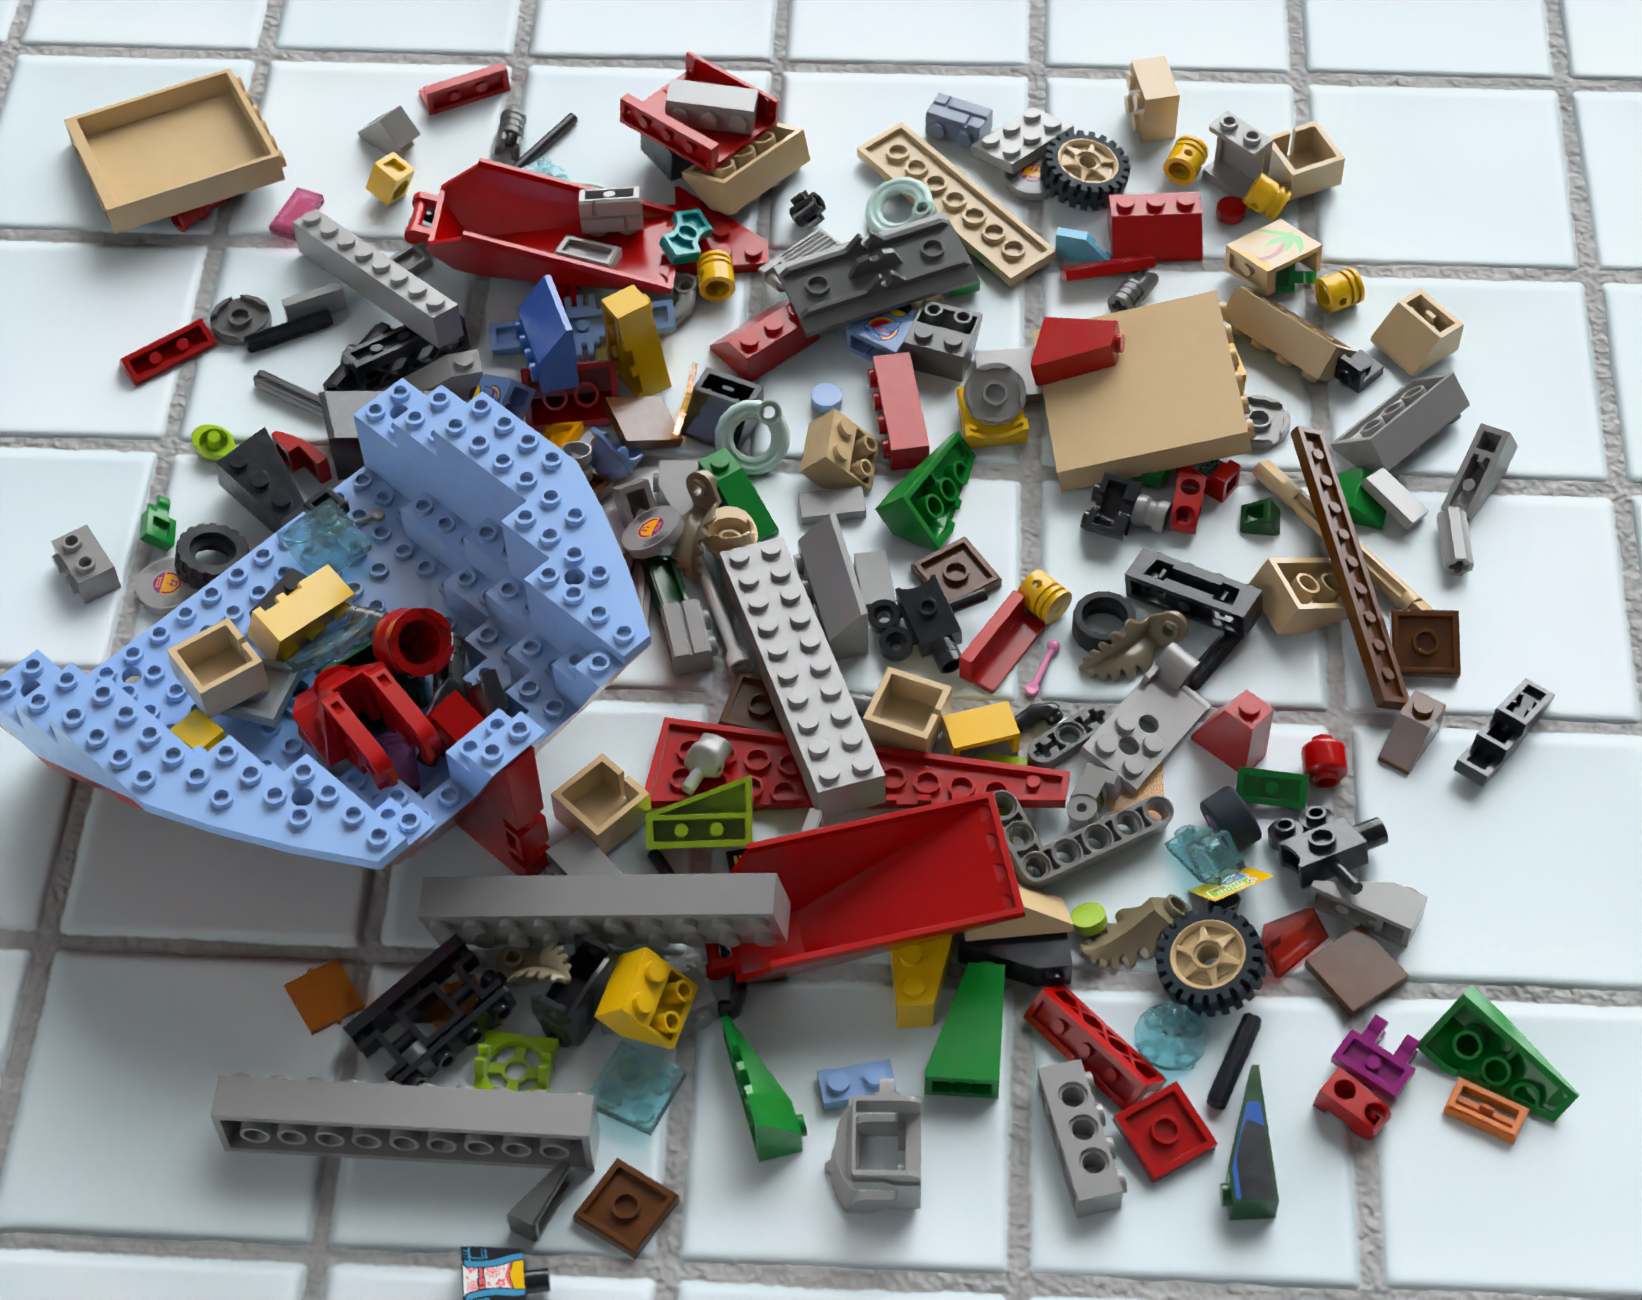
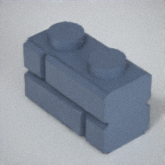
(958, 120)

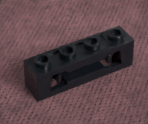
(1194, 592)

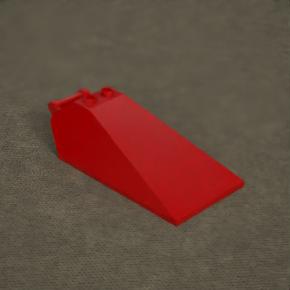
(513, 219)
(879, 886)

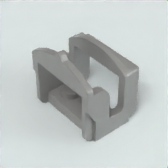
(845, 1158)

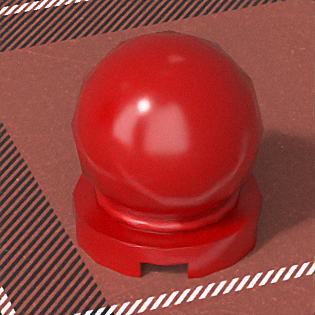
(413, 641)

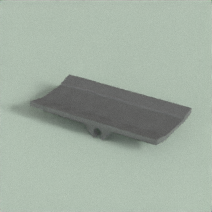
(876, 273)

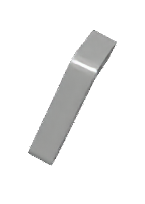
(1076, 843)

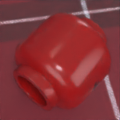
(1324, 761)

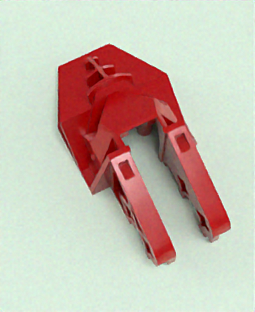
(331, 727)

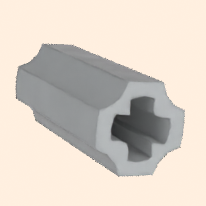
(1455, 541)

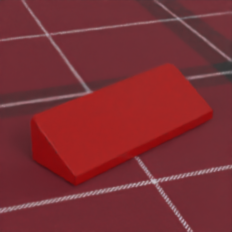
(167, 352)

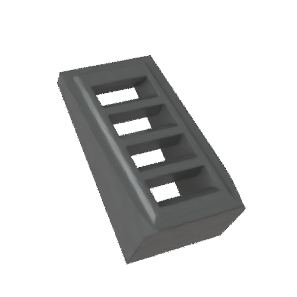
(538, 1206)

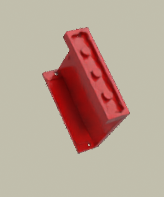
(699, 146)

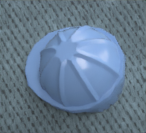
(612, 459)

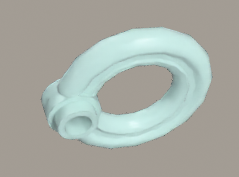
(891, 188)
(754, 410)

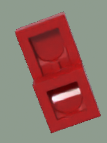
(299, 453)

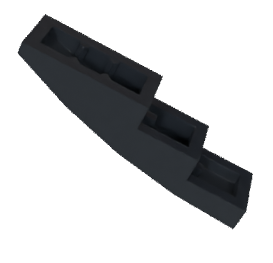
(1504, 732)

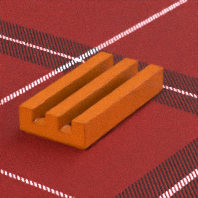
(1484, 1116)

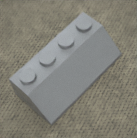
(1403, 423)
(833, 588)

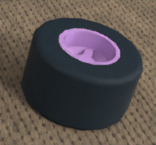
(1229, 812)

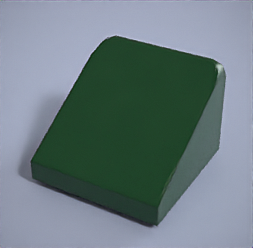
(1260, 518)

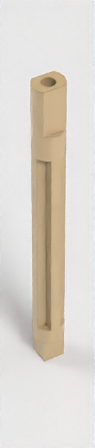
(1302, 506)

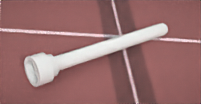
(737, 657)

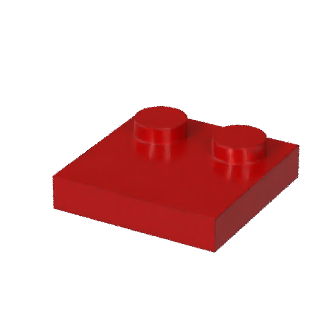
(1164, 1132)

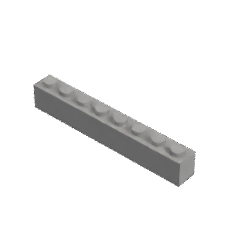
(378, 278)

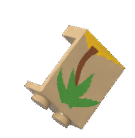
(1268, 250)

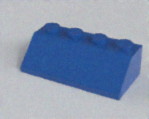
(547, 338)

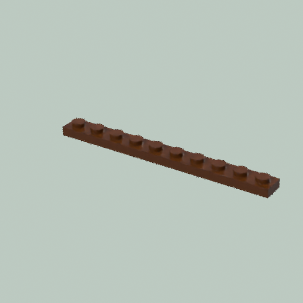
(1350, 569)

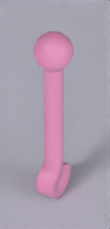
(1032, 688)

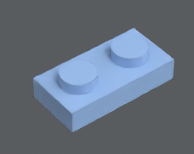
(843, 1082)

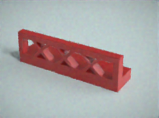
(1084, 1036)

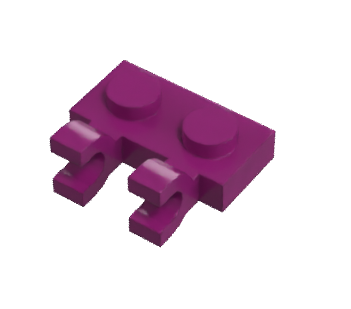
(1374, 1065)

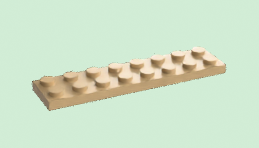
(979, 220)

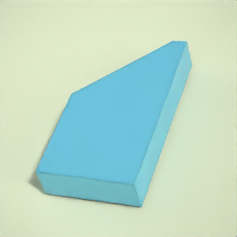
(1078, 246)

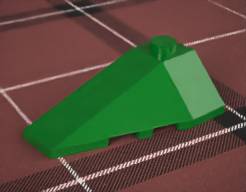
(927, 498)
(1488, 1050)
(767, 1108)

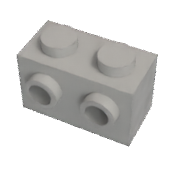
(85, 564)

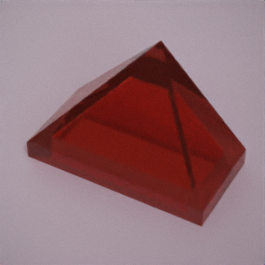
(1291, 939)

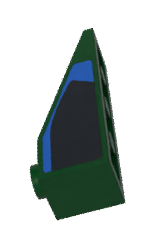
(1250, 1176)

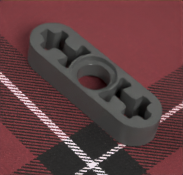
(1063, 751)

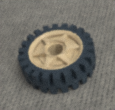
(1084, 169)
(1215, 985)

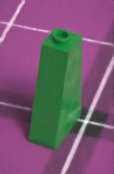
(970, 1041)

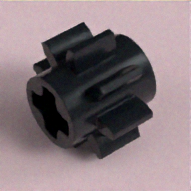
(807, 209)

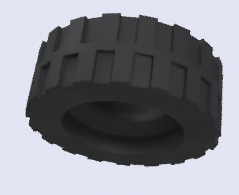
(202, 538)

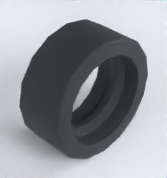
(1096, 603)

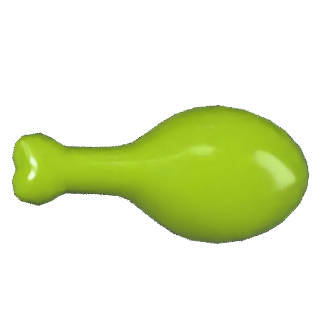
(212, 441)

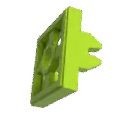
(496, 1041)

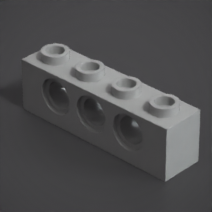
(1088, 1191)

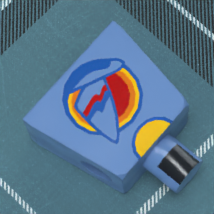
(880, 333)
(507, 392)

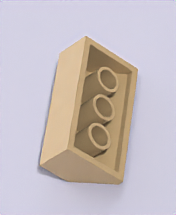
(751, 170)
(1285, 333)

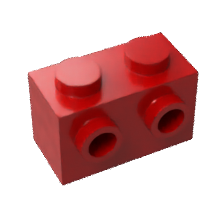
(453, 719)

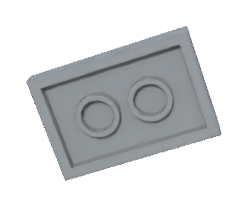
(1020, 140)

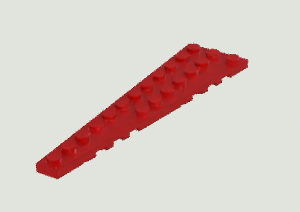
(910, 775)

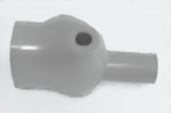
(705, 760)

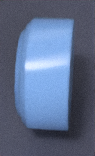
(826, 397)

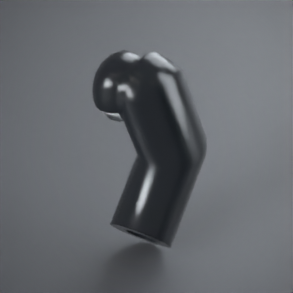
(738, 995)

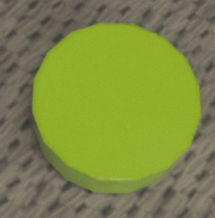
(1089, 919)

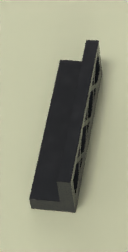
(385, 349)

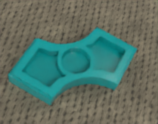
(682, 243)

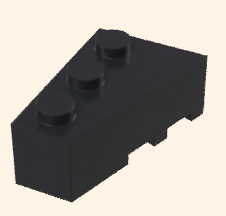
(261, 481)

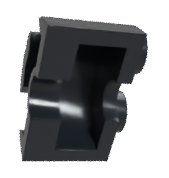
(1112, 506)
(487, 694)

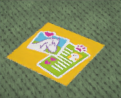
(1240, 881)

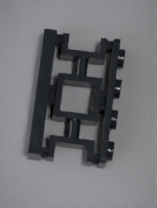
(413, 996)

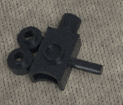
(928, 623)
(1325, 847)

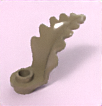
(706, 499)
(1135, 646)
(1134, 933)
(531, 969)

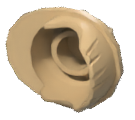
(730, 530)

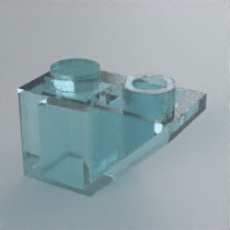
(1206, 853)

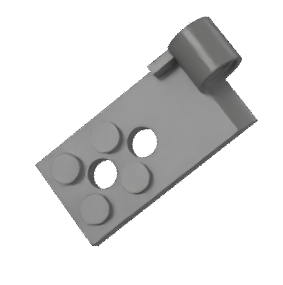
(1157, 699)

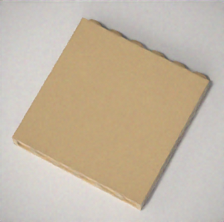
(175, 150)
(1161, 405)

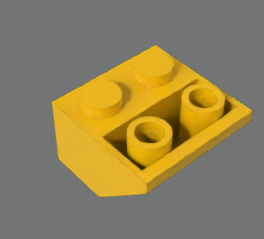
(646, 999)

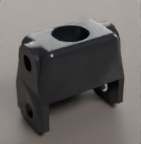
(570, 1008)

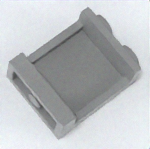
(1239, 155)

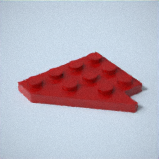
(743, 246)

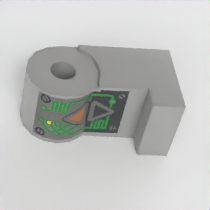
(1090, 795)

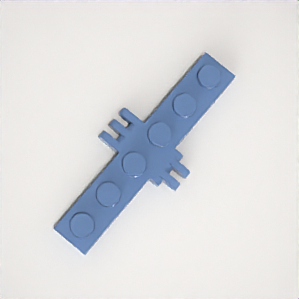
(586, 325)

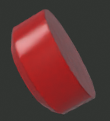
(1230, 210)

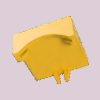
(981, 435)

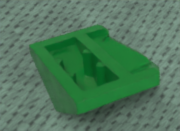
(1361, 505)

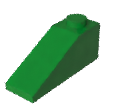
(738, 491)

